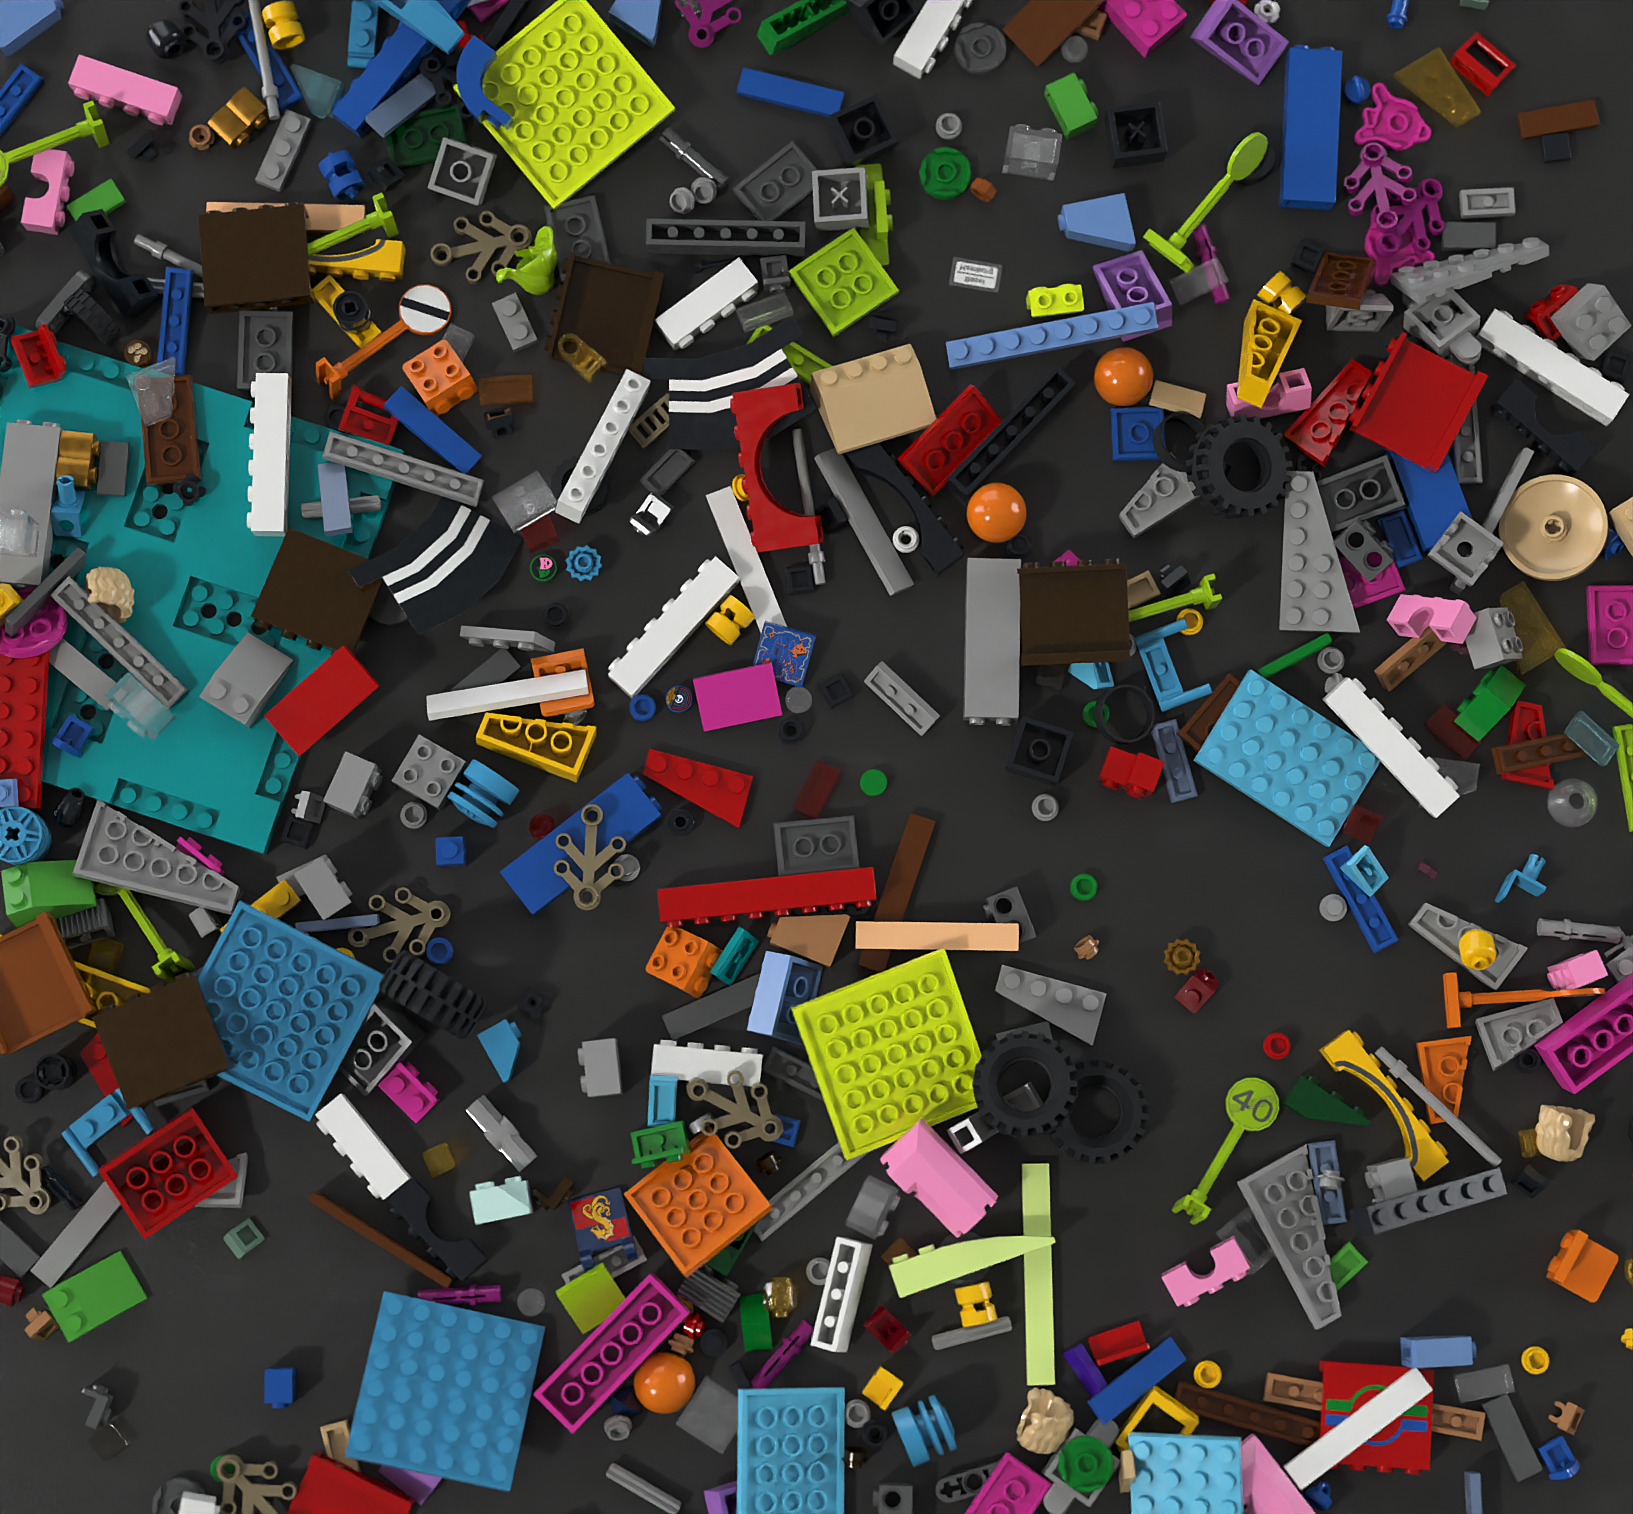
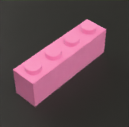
(125, 90)

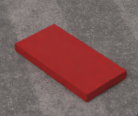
(950, 440)
(322, 700)

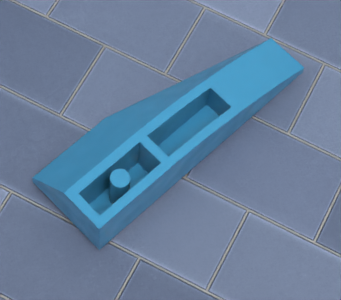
(427, 19)

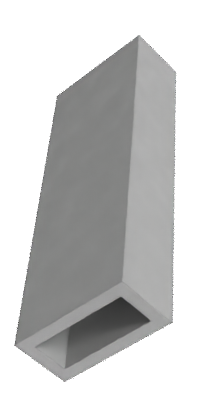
(30, 486)
(992, 641)

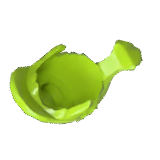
(537, 267)

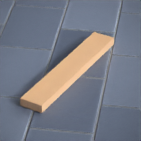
(322, 217)
(937, 936)

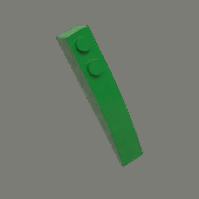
(798, 22)

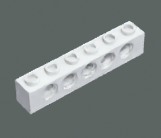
(602, 446)

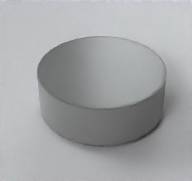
(695, 1126)

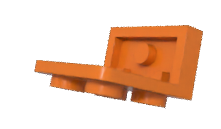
(440, 378)
(563, 663)
(683, 961)
(1582, 1265)

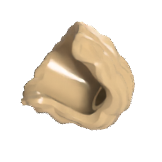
(111, 591)
(1563, 1132)
(1044, 1422)

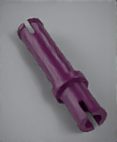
(1206, 252)
(463, 1295)
(804, 1330)

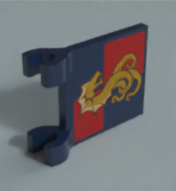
(601, 1224)

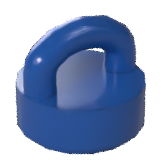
(1356, 90)
(1317, 1498)

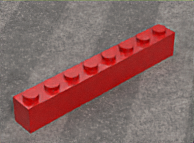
(767, 895)

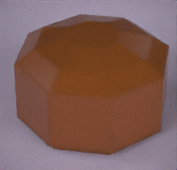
(983, 189)

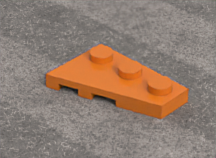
(1442, 1072)

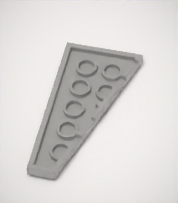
(1463, 271)
(1312, 578)
(140, 861)
(1292, 1222)

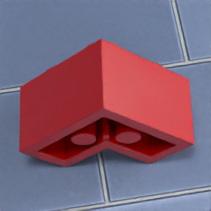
(1130, 772)

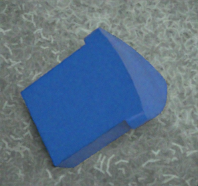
(73, 736)
(1558, 1459)

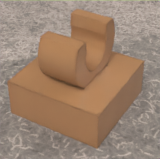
(42, 1325)
(1570, 1417)

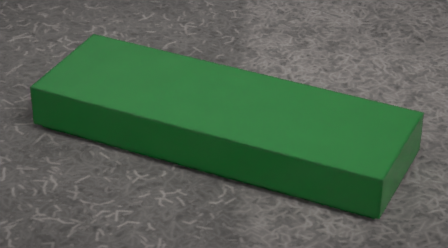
(1295, 656)

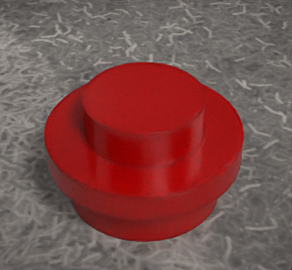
(1276, 1045)
(694, 1326)

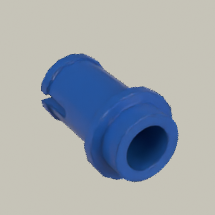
(1397, 18)

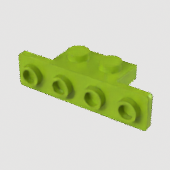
(880, 223)

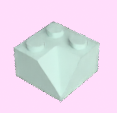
(501, 1201)

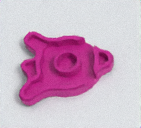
(1392, 123)
(1402, 257)

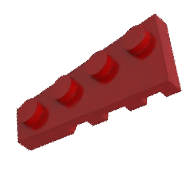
(1325, 421)
(708, 786)

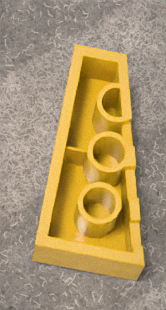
(1264, 347)
(542, 744)

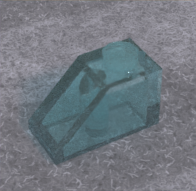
(318, 90)

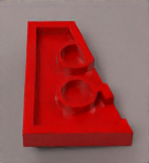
(1525, 725)
(99, 1066)

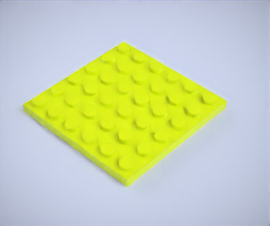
(571, 99)
(891, 1052)

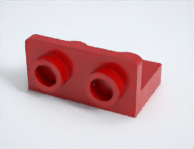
(1543, 309)

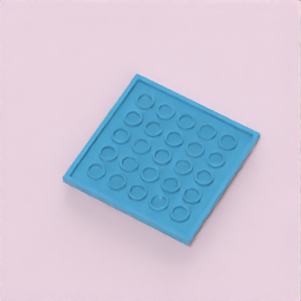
(284, 1007)
(445, 1392)

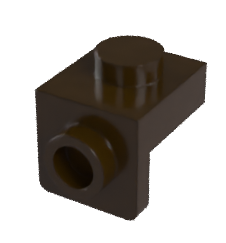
(562, 1193)

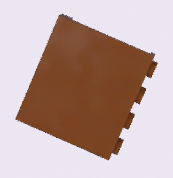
(38, 985)

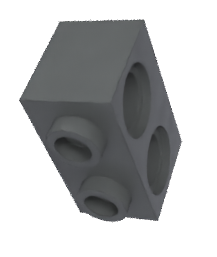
(1358, 553)
(1017, 914)
(904, 1505)

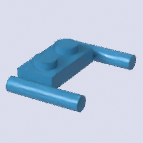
(362, 33)
(1162, 670)
(99, 1122)

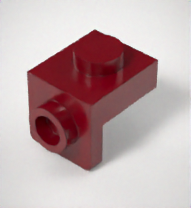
(1197, 990)
(887, 1329)

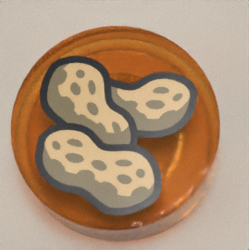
(138, 353)

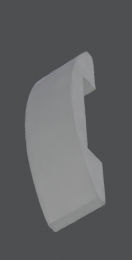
(81, 671)

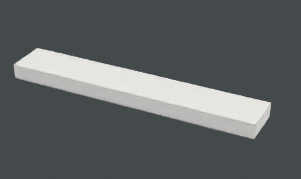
(744, 557)
(507, 694)
(1357, 1428)

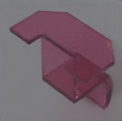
(1456, 647)
(1427, 869)

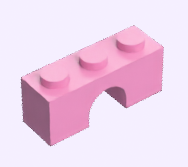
(47, 212)
(1288, 395)
(1447, 618)
(1576, 971)
(1186, 1285)

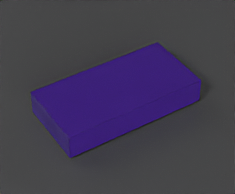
(1085, 1369)

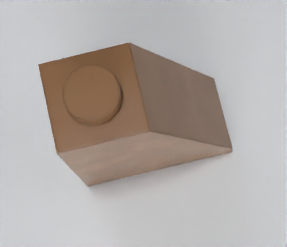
(810, 936)

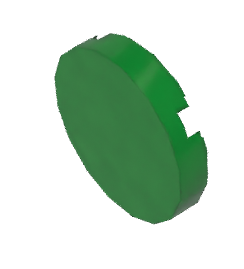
(945, 173)
(1085, 1463)

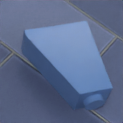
(638, 18)
(25, 20)
(1099, 222)
(1437, 1351)

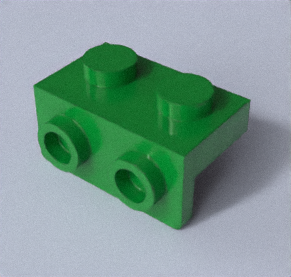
(660, 1143)

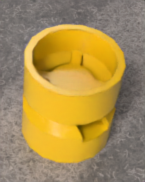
(284, 29)
(1281, 294)
(721, 624)
(973, 1294)

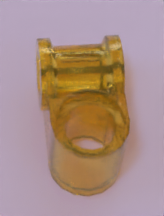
(582, 357)

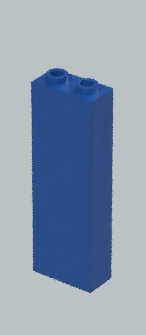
(1310, 128)
(1430, 498)
(625, 814)

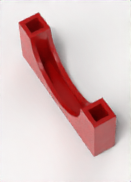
(772, 523)

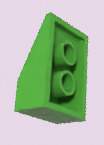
(45, 888)
(94, 1296)

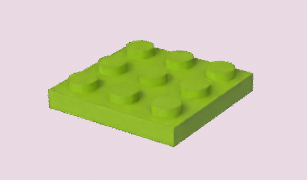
(843, 282)

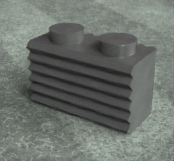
(87, 925)
(709, 1292)

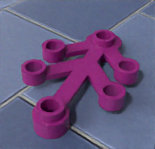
(708, 7)
(1379, 184)
(1413, 215)

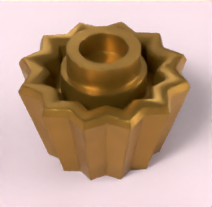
(1182, 956)

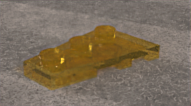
(1439, 87)
(1531, 626)

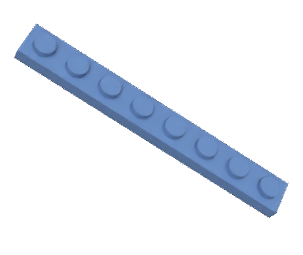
(1052, 335)

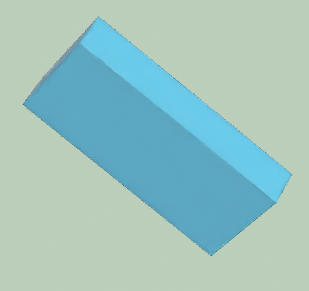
(662, 1100)

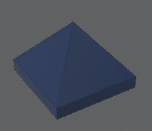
(625, 1402)

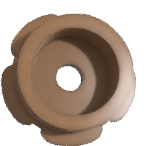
(201, 130)
(1087, 947)
(681, 1344)

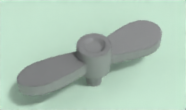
(1625, 942)

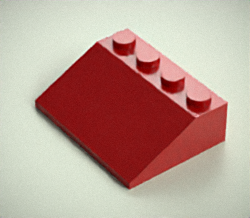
(167, 1172)

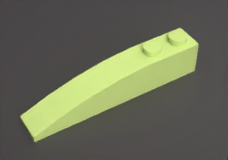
(958, 1259)

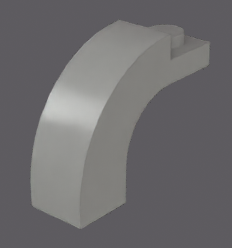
(976, 1129)

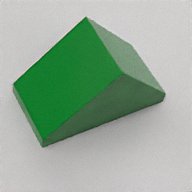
(755, 1322)

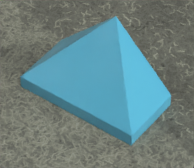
(1095, 675)
(1365, 871)

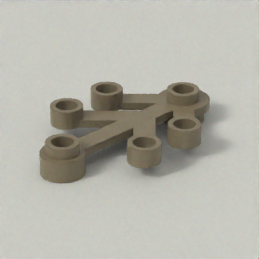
(485, 246)
(589, 862)
(404, 923)
(739, 1112)
(13, 1178)
(252, 1493)

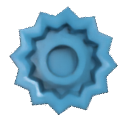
(583, 563)

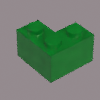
(1491, 702)

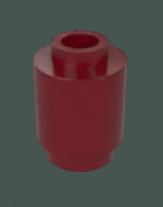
(10, 1290)

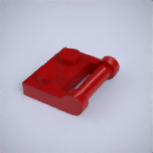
(366, 423)

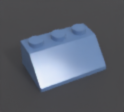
(782, 985)

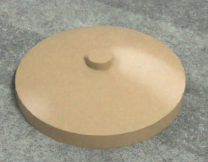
(1553, 527)

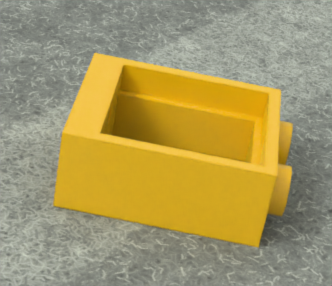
(1166, 1403)

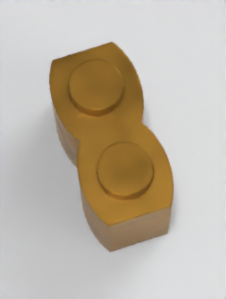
(239, 118)
(77, 458)

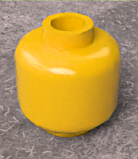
(1477, 949)

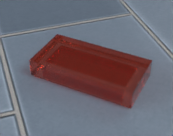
(1448, 731)
(816, 790)

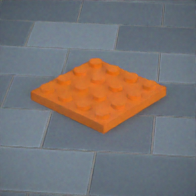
(698, 1202)

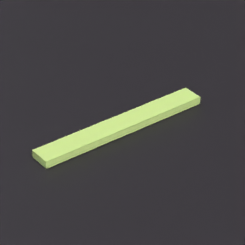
(1038, 1276)

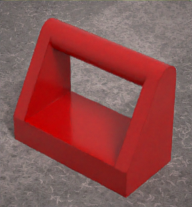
(1476, 72)

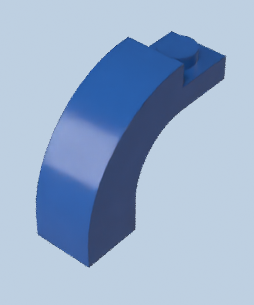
(471, 68)

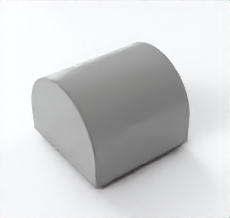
(205, 922)

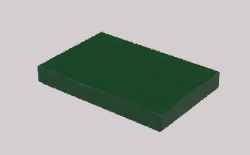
(421, 136)

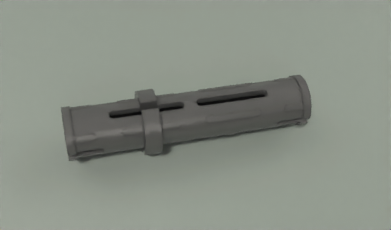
(685, 151)

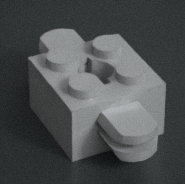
(1454, 322)
(1060, 1495)

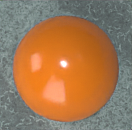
(1123, 376)
(996, 512)
(664, 1382)

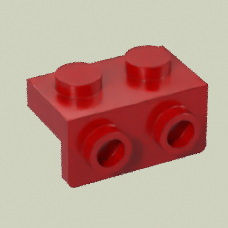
(39, 356)

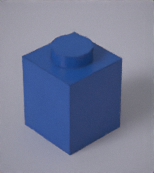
(451, 852)
(280, 1386)

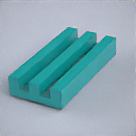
(734, 956)

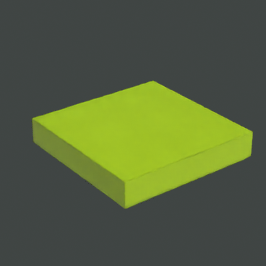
(591, 1297)

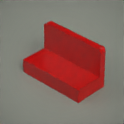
(1117, 1343)

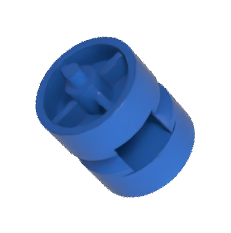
(343, 178)

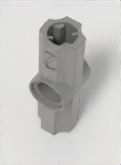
(501, 1133)

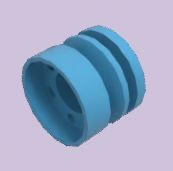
(483, 794)
(33, 835)
(924, 1430)

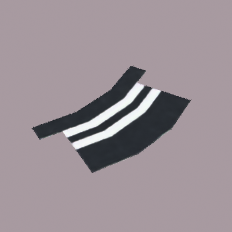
(703, 388)
(443, 564)

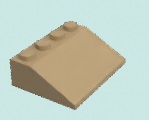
(873, 398)

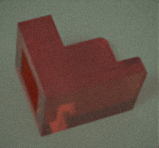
(539, 534)
(1361, 823)

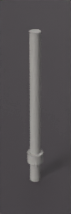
(269, 91)
(162, 252)
(816, 556)
(1399, 1069)

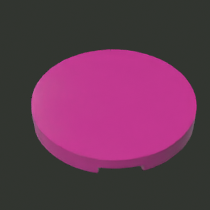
(38, 634)

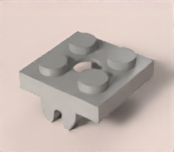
(1483, 543)

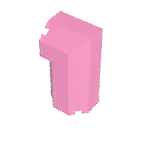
(939, 1177)
(1266, 1485)

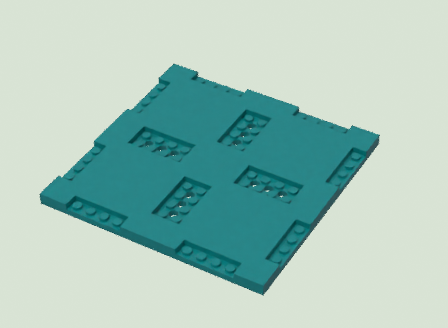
(204, 765)

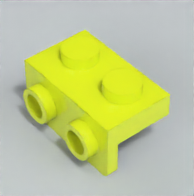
(1055, 301)

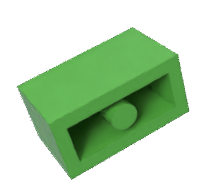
(1071, 105)

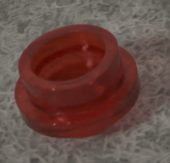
(541, 826)

